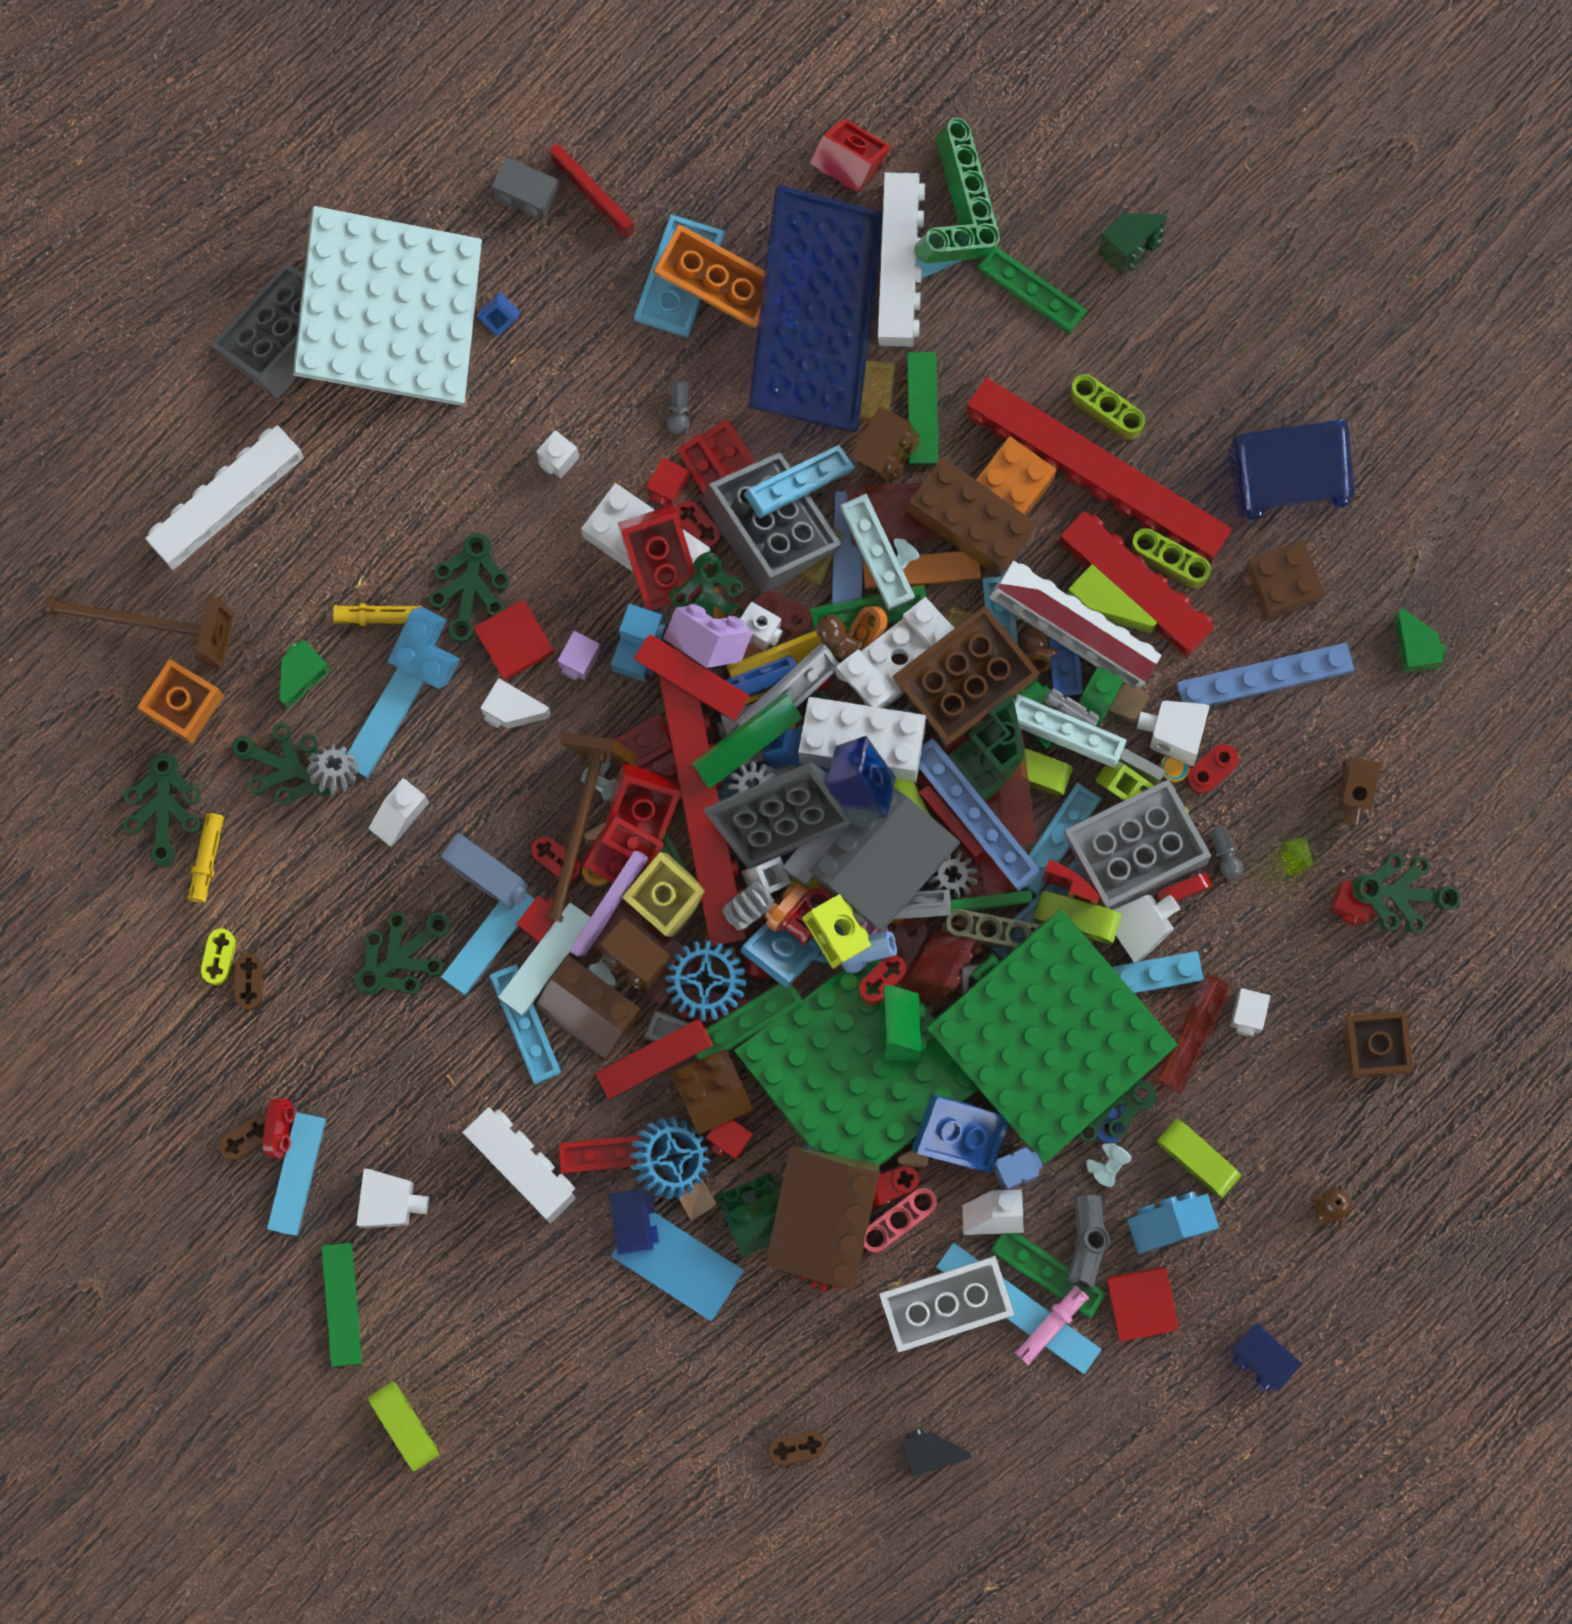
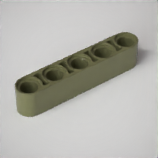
(1001, 926)

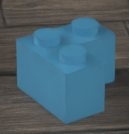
(633, 632)
(417, 651)
(1172, 1221)

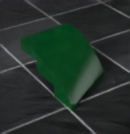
(992, 751)

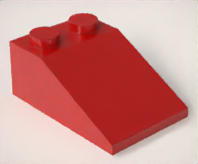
(657, 555)

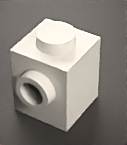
(557, 455)
(764, 626)
(768, 873)
(1249, 1012)

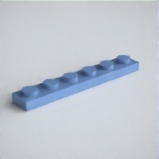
(1267, 676)
(977, 816)

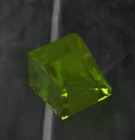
(1296, 856)

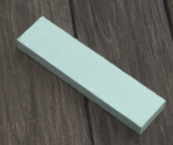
(877, 552)
(1068, 731)
(544, 960)

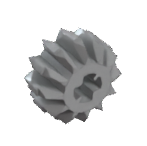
(333, 760)
(749, 775)
(961, 871)
(748, 905)

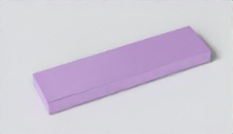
(609, 904)

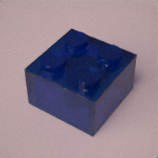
(861, 781)

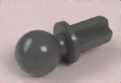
(678, 422)
(1231, 866)

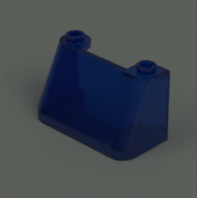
(1292, 467)

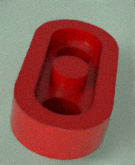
(1212, 768)
(278, 1128)

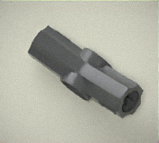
(1086, 1258)

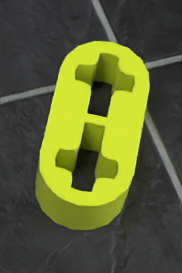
(211, 955)

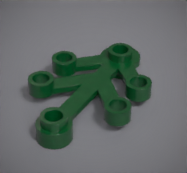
(469, 583)
(707, 597)
(289, 767)
(162, 804)
(1400, 893)
(399, 957)
(1128, 1114)

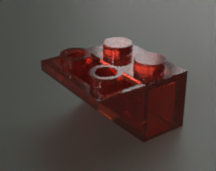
(938, 966)

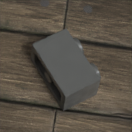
(525, 188)

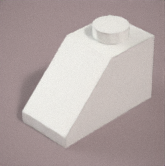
(511, 707)
(398, 812)
(994, 1213)

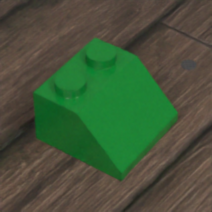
(901, 1024)

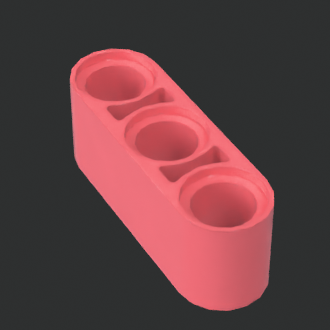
(906, 1208)

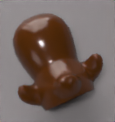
(833, 634)
(1035, 647)
(1326, 1207)

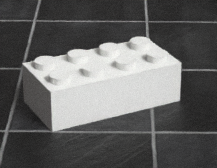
(618, 506)
(893, 733)
(516, 1161)
(946, 1304)

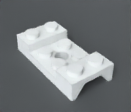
(872, 669)

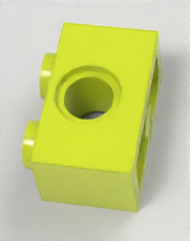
(834, 946)

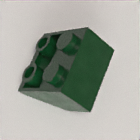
(1130, 239)
(751, 1212)

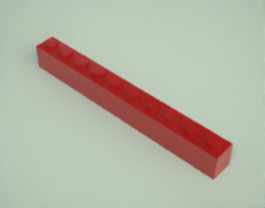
(1098, 470)
(709, 848)

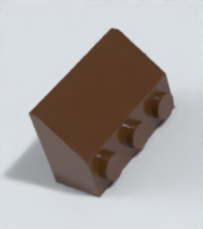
(587, 1007)

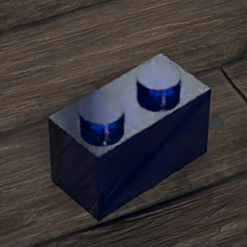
(632, 1222)
(1265, 1358)

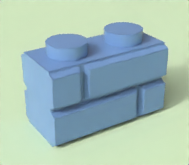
(1017, 1169)

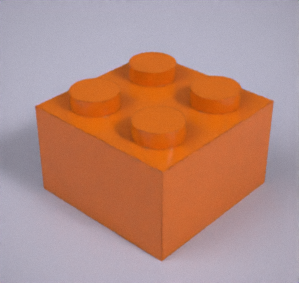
(1017, 475)
(180, 701)

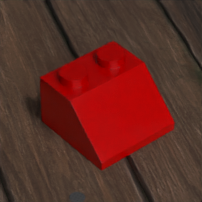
(849, 155)
(644, 799)

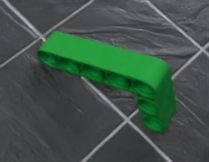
(968, 198)

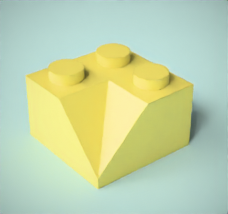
(665, 894)

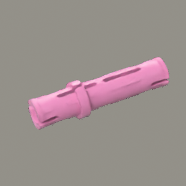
(1051, 1325)

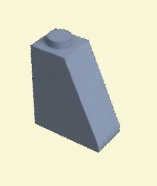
(484, 872)

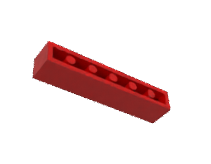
(1170, 609)

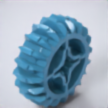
(691, 980)
(668, 1146)

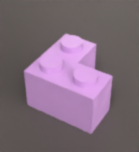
(708, 639)

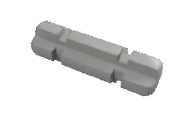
(1070, 707)

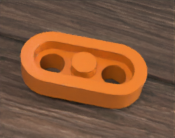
(864, 625)
(791, 899)

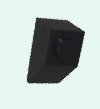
(930, 1452)

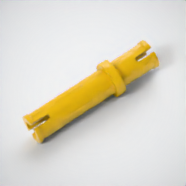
(371, 614)
(204, 862)

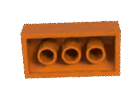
(713, 275)

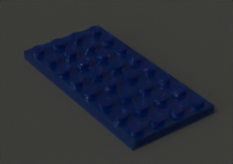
(816, 309)

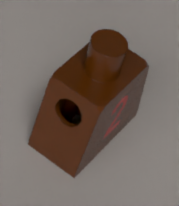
(1361, 775)

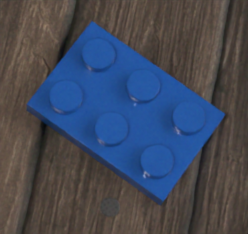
(960, 1133)

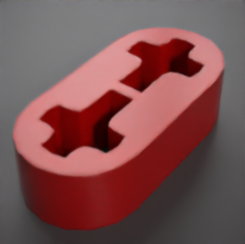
(702, 520)
(549, 864)
(1186, 888)
(877, 975)

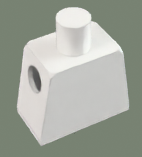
(1176, 729)
(1145, 924)
(387, 1201)

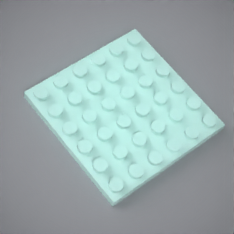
(387, 306)

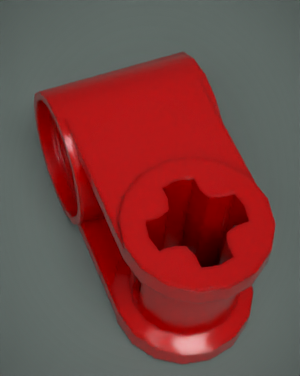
(793, 921)
(888, 1189)

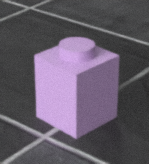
(578, 656)

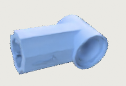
(881, 947)

